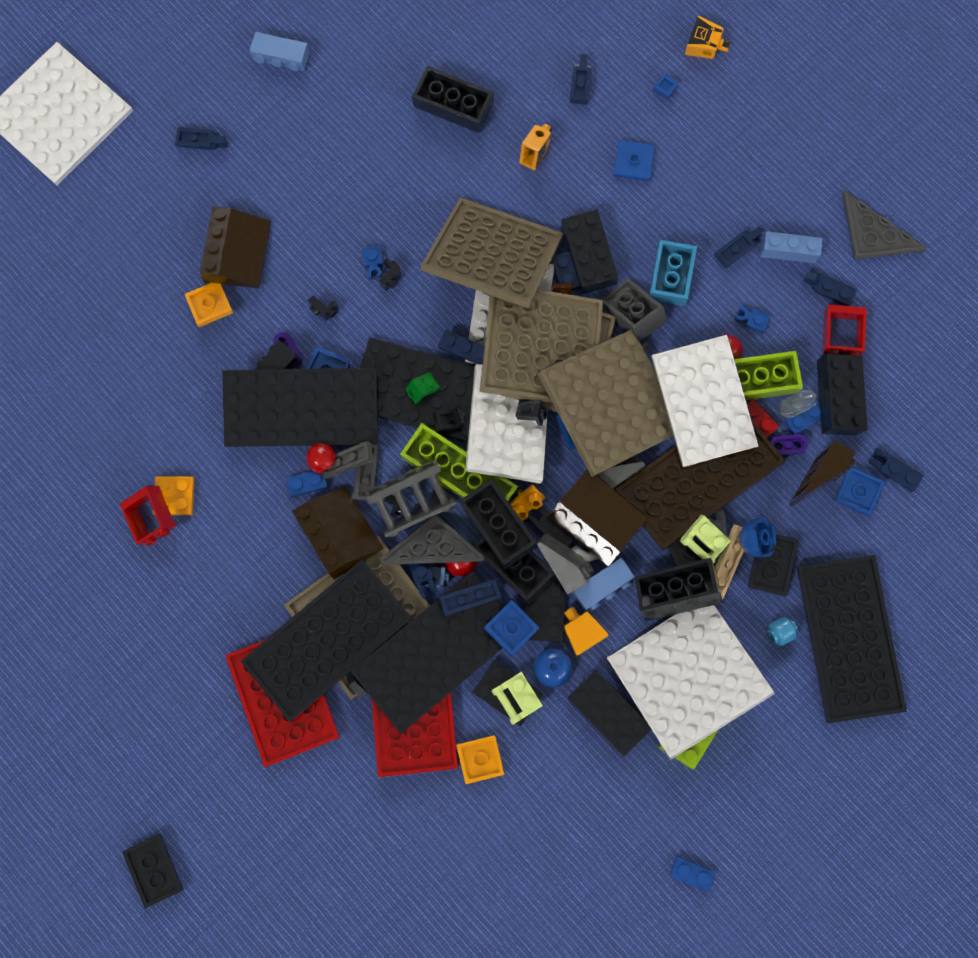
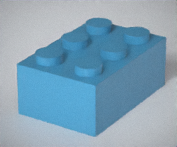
(672, 272)

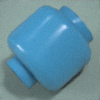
(782, 631)

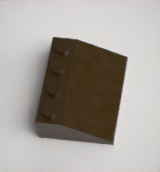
(234, 248)
(826, 467)
(598, 517)
(337, 531)

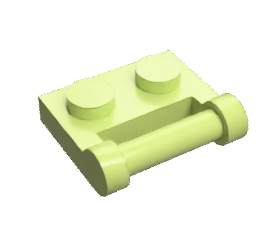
(708, 535)
(523, 695)

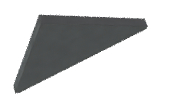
(873, 234)
(432, 544)

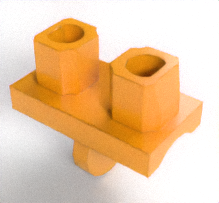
(526, 501)

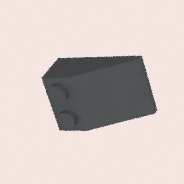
(634, 309)
(566, 564)

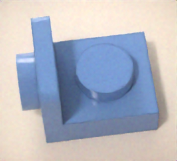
(441, 577)

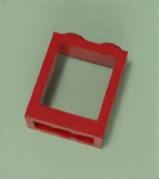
(849, 313)
(135, 520)

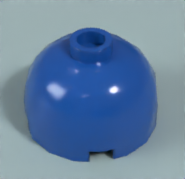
(758, 537)
(552, 667)

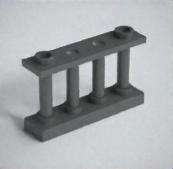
(412, 479)

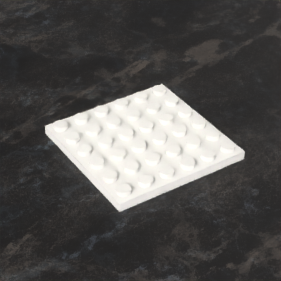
(59, 113)
(690, 677)

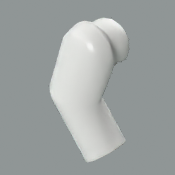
(587, 556)

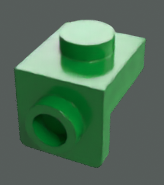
(422, 387)

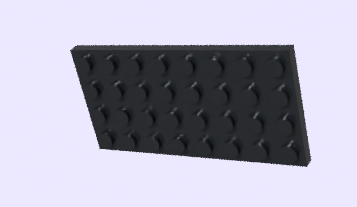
(399, 366)
(299, 407)
(851, 639)
(326, 640)
(428, 658)

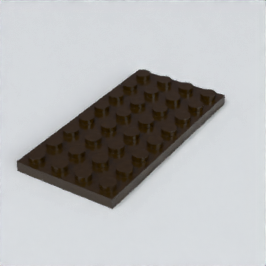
(679, 495)

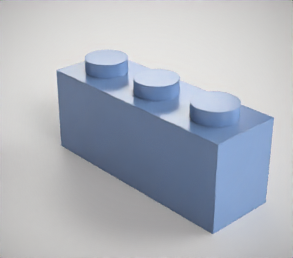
(279, 51)
(791, 247)
(604, 585)

